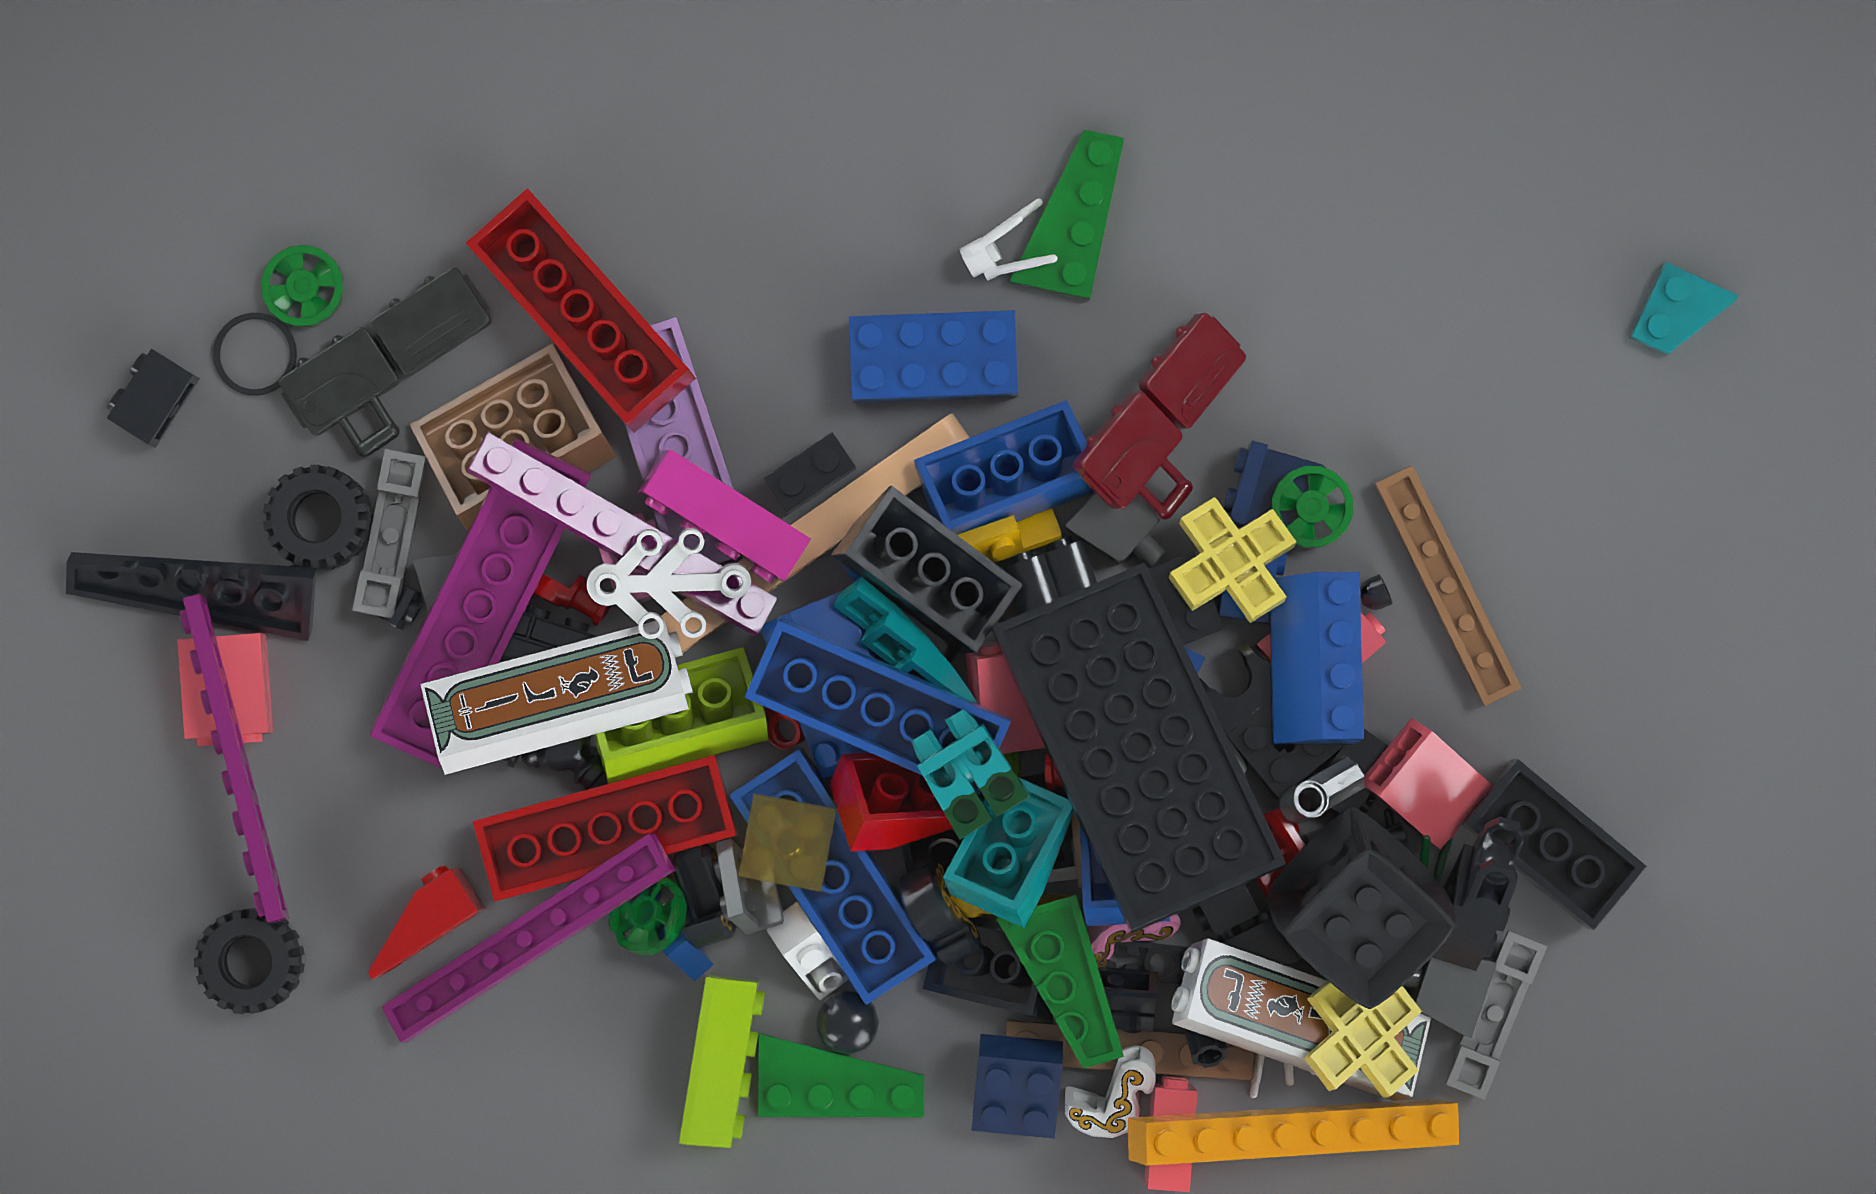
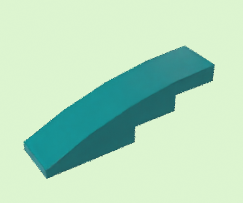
(897, 637)

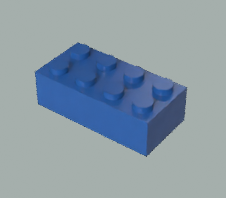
(933, 356)

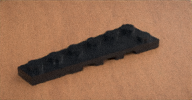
(237, 594)

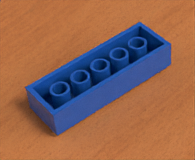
(858, 696)
(858, 905)

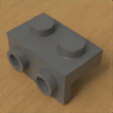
(746, 901)

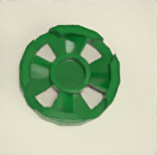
(302, 286)
(1313, 505)
(646, 916)

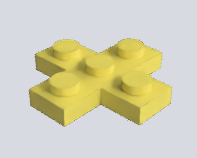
(1232, 560)
(1362, 1039)

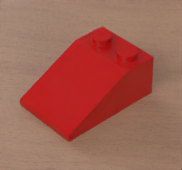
(883, 803)
(431, 913)

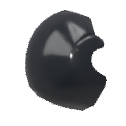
(847, 1023)

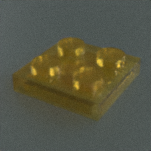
(787, 842)

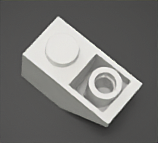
(807, 952)

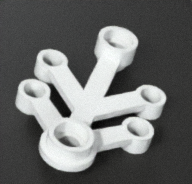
(661, 583)

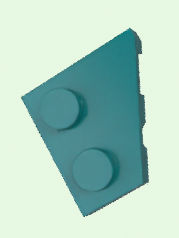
(1678, 309)

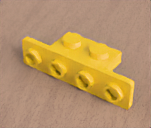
(1009, 538)

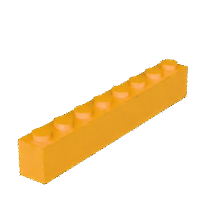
(1292, 1131)

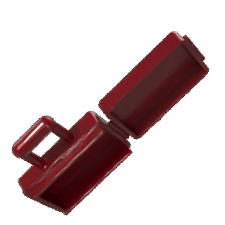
(1148, 422)

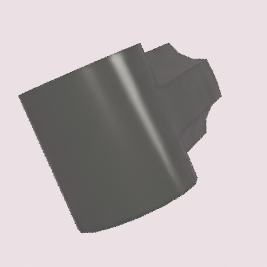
(1323, 790)

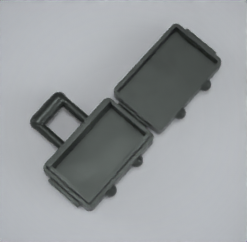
(363, 366)

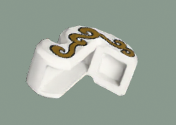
(1110, 1115)

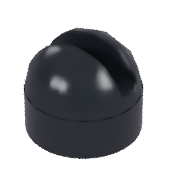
(1375, 593)

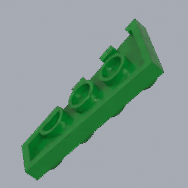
(1075, 219)
(1066, 974)
(824, 1083)

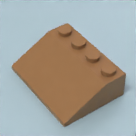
(525, 402)

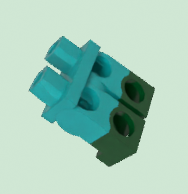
(965, 761)

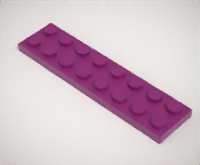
(474, 606)

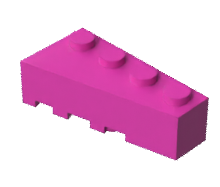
(723, 515)

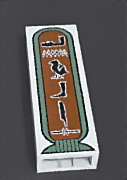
(555, 696)
(1267, 1009)

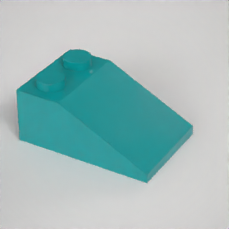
(1012, 856)

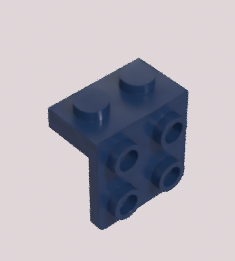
(1259, 475)

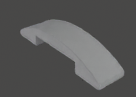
(390, 534)
(1479, 1056)

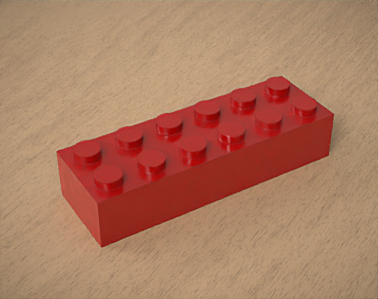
(581, 310)
(584, 829)

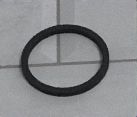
(218, 342)

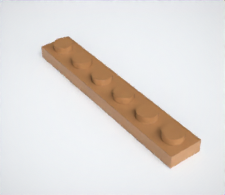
(1447, 586)
(1168, 1048)

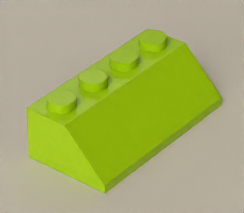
(713, 724)
(720, 1061)

